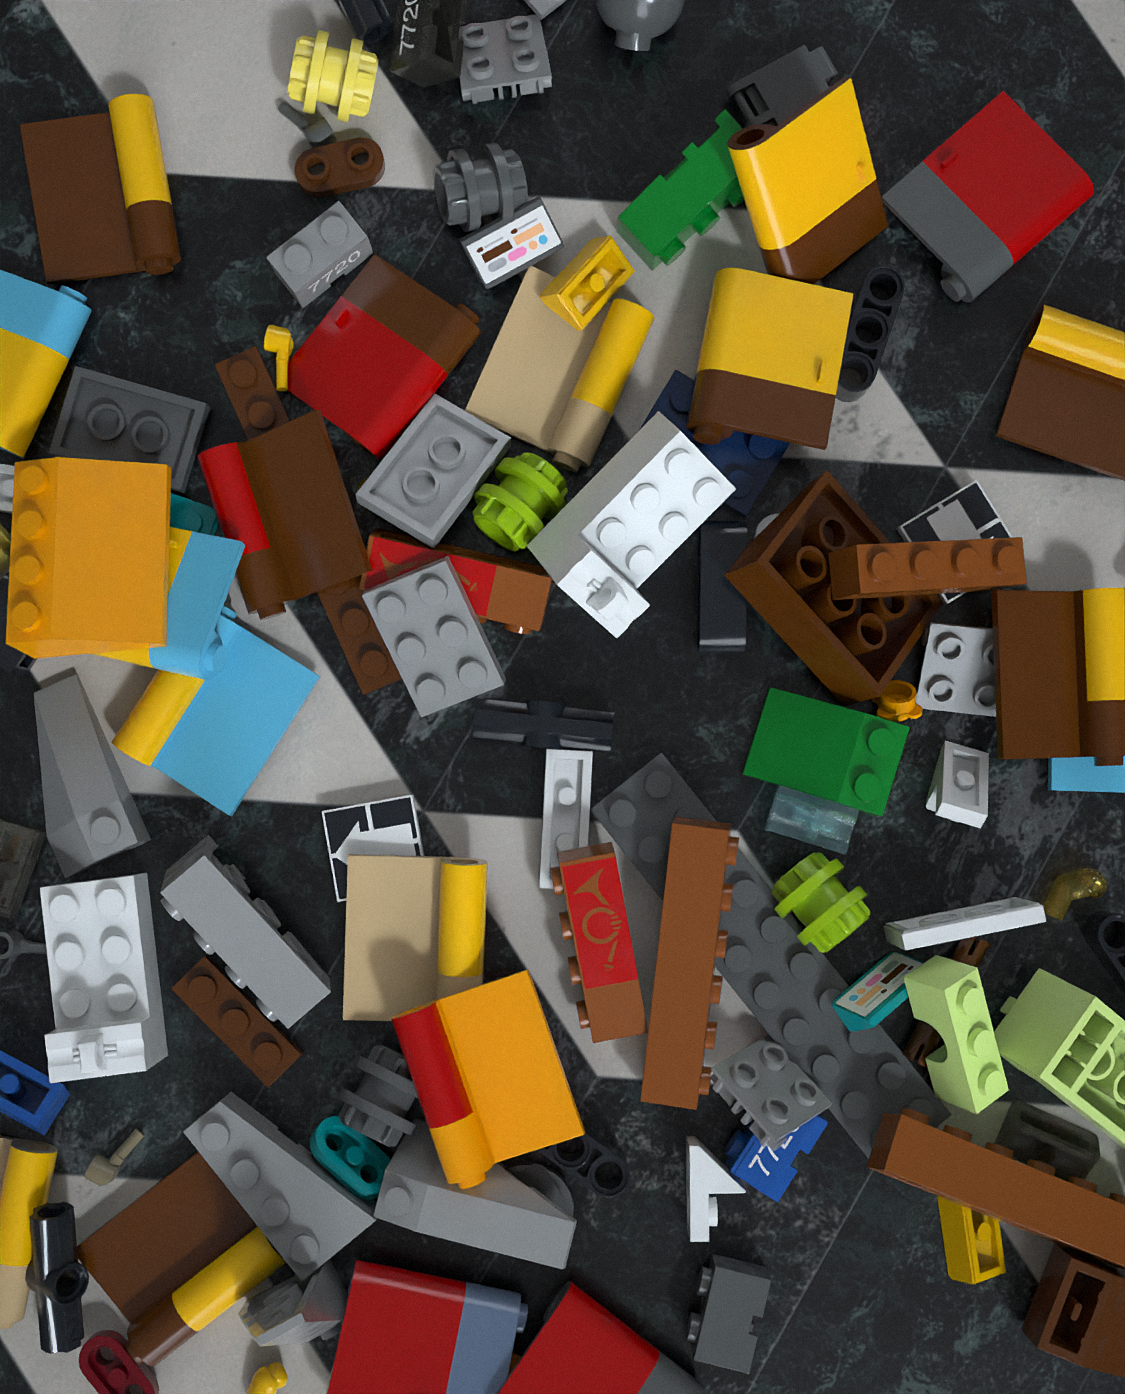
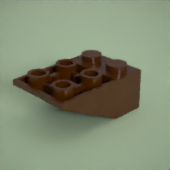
(1080, 1312)

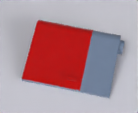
(423, 1334)

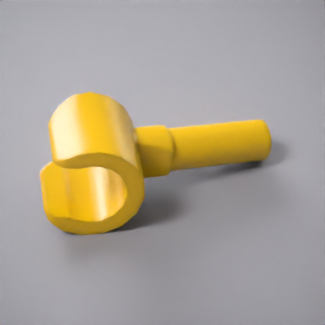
(279, 341)

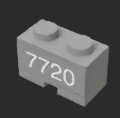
(320, 254)

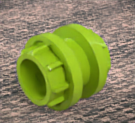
(526, 494)
(820, 901)

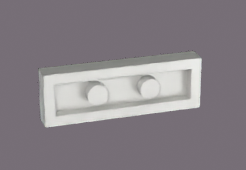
(564, 807)

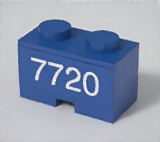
(769, 1169)

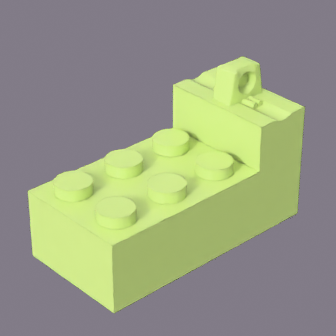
(1069, 1047)

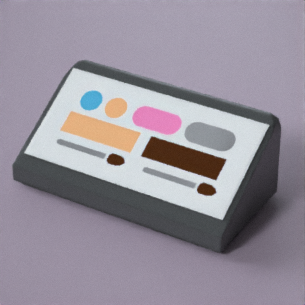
(512, 244)

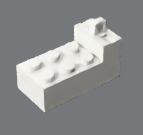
(630, 522)
(102, 979)

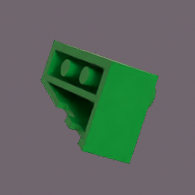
(684, 199)

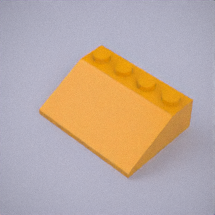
(88, 556)

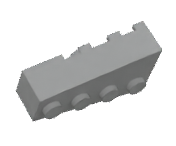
(243, 934)
(279, 1185)

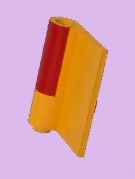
(487, 1076)

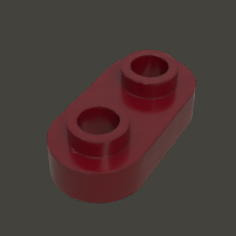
(115, 1374)

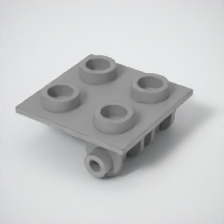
(503, 55)
(957, 670)
(769, 1089)

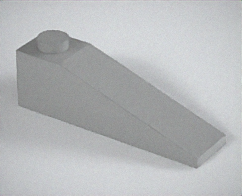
(84, 792)
(492, 1216)
(297, 1309)

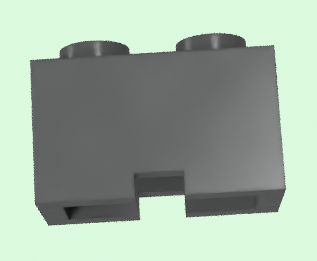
(724, 1325)

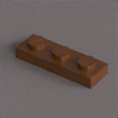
(237, 1020)

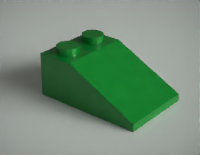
(826, 751)

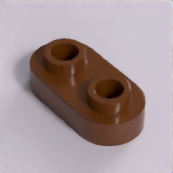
(340, 171)

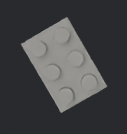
(433, 470)
(434, 636)

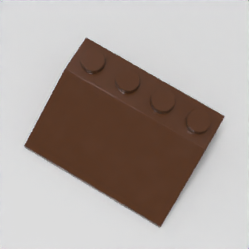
(787, 580)

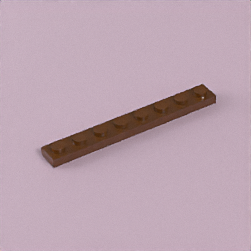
(259, 412)

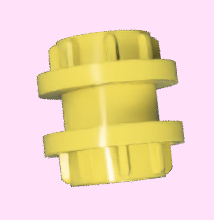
(332, 76)

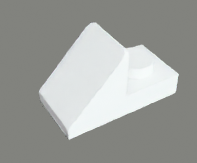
(960, 785)
(703, 1177)

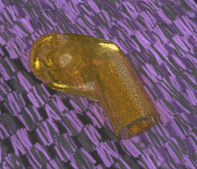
(1073, 886)

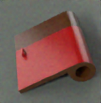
(380, 355)

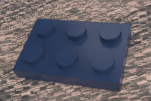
(741, 458)

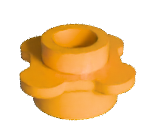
(898, 702)

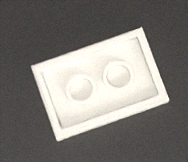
(963, 923)

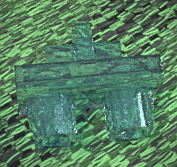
(811, 819)

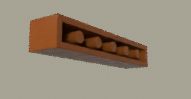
(686, 962)
(999, 1186)

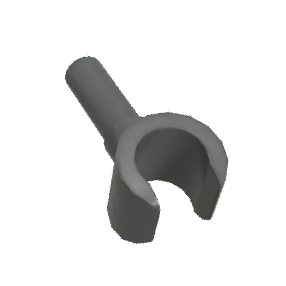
(317, 134)
(19, 945)

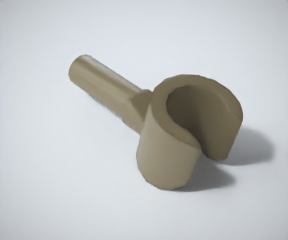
(102, 1170)

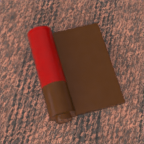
(289, 510)

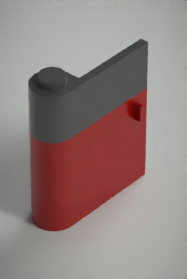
(988, 196)
(593, 1352)

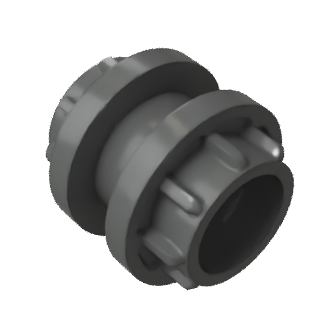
(480, 186)
(381, 1098)

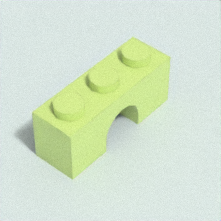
(952, 1000)

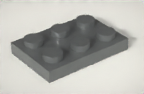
(129, 423)

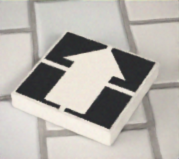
(958, 517)
(372, 829)

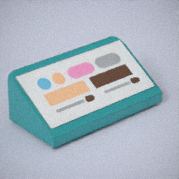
(875, 992)

